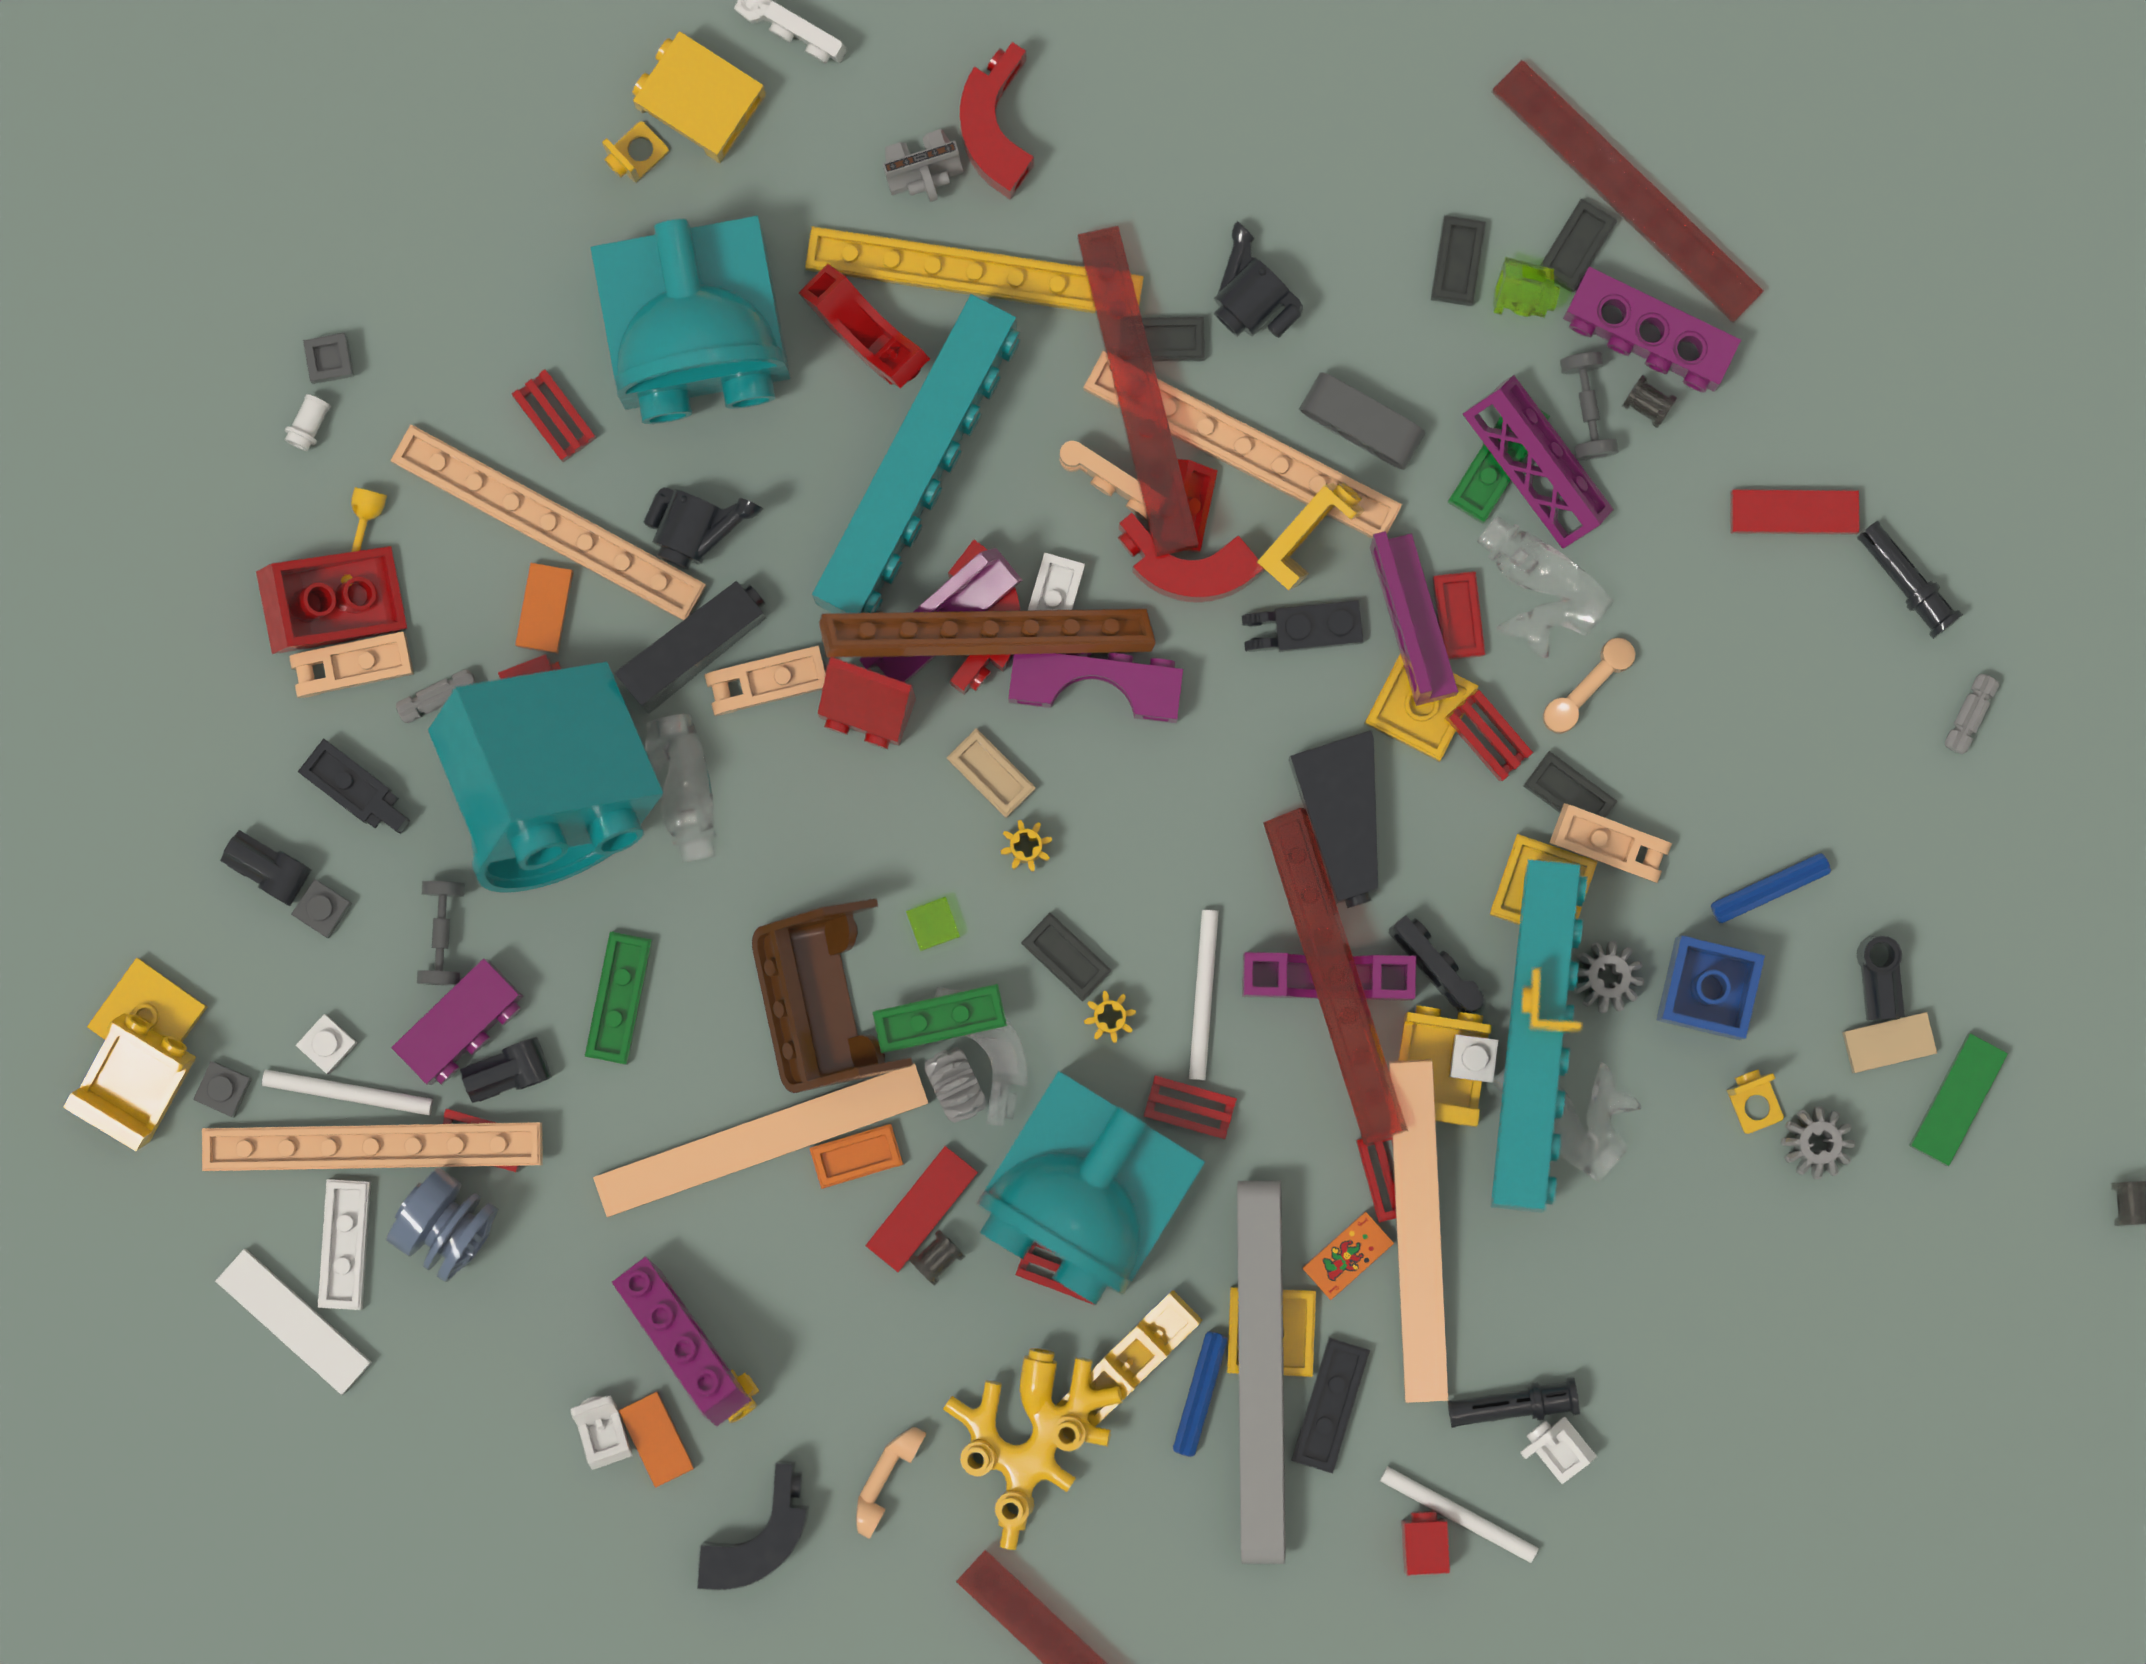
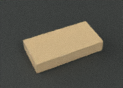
(991, 773)
(1889, 1042)

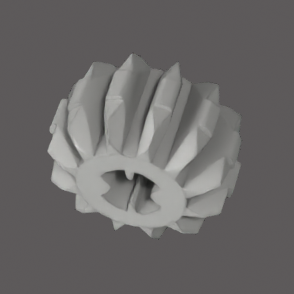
(1618, 967)
(955, 1084)
(1820, 1157)

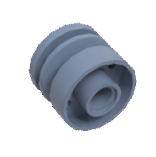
(435, 1219)

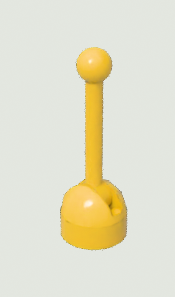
(366, 506)

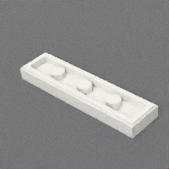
(293, 1321)

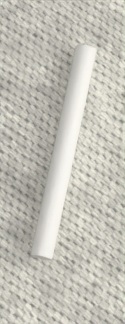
(1203, 995)
(347, 1092)
(1459, 1514)

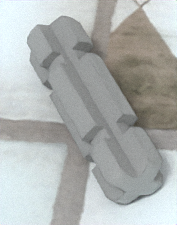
(432, 696)
(1971, 713)

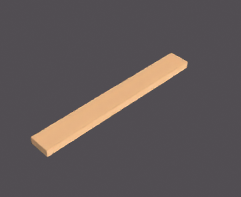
(1254, 452)
(548, 523)
(760, 1140)
(372, 1146)
(1419, 1235)

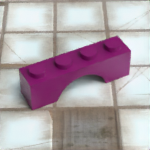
(1150, 689)
(1289, 976)

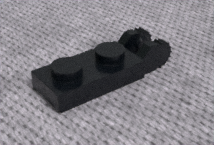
(1308, 627)
(1436, 966)

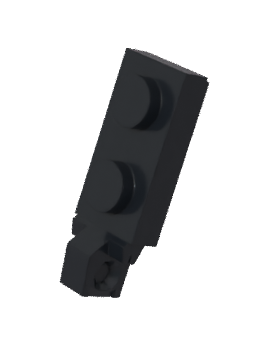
(352, 787)

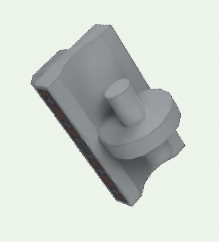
(922, 169)

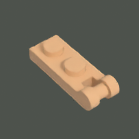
(1105, 475)
(352, 664)
(767, 680)
(1609, 842)

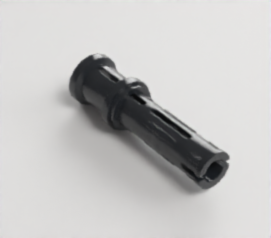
(1921, 595)
(1535, 1401)

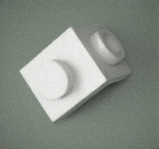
(601, 1431)
(1559, 1448)

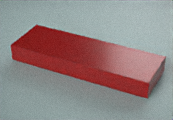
(1794, 512)
(921, 1209)

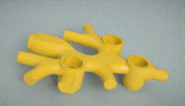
(1035, 1459)

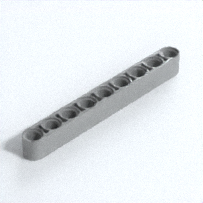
(1261, 1372)

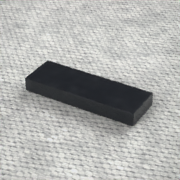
(1330, 1405)

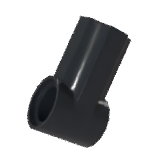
(273, 871)
(1881, 984)
(515, 1067)

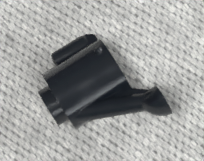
(1253, 292)
(691, 525)

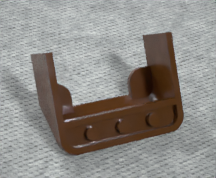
(811, 1002)

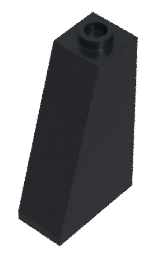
(691, 645)
(1341, 805)

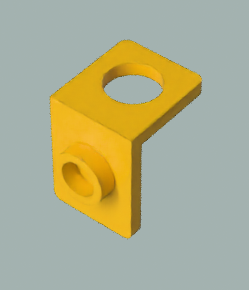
(620, 160)
(1530, 1005)
(1747, 1086)

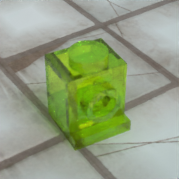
(1525, 289)

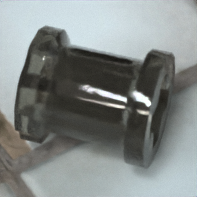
(1649, 401)
(2130, 1202)
(937, 1257)

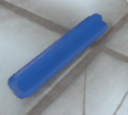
(1771, 888)
(1200, 1393)

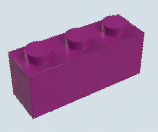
(458, 1023)

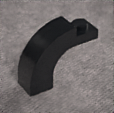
(744, 1563)

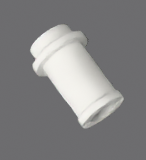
(307, 423)

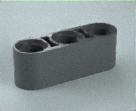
(1362, 421)

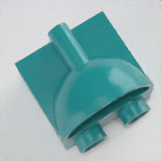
(691, 317)
(545, 774)
(1087, 1188)

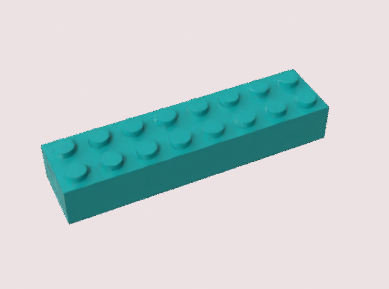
(917, 458)
(1535, 1056)

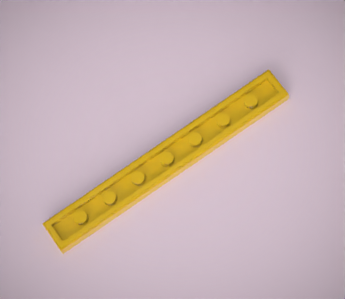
(953, 269)

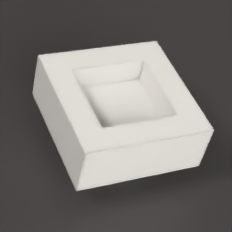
(326, 1044)
(1473, 1058)

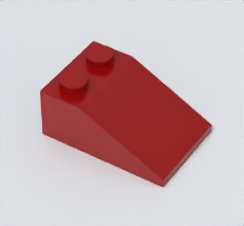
(312, 607)
(865, 703)

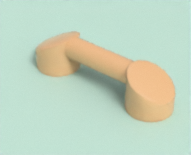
(1562, 712)
(868, 1512)

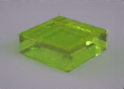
(933, 924)

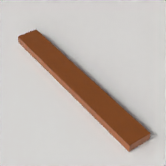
(986, 632)

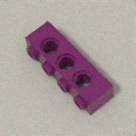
(1675, 326)
(681, 1341)

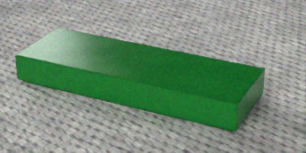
(1485, 480)
(618, 998)
(939, 1018)
(1958, 1099)

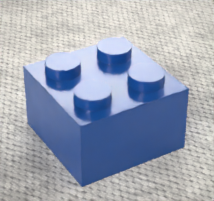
(1710, 987)

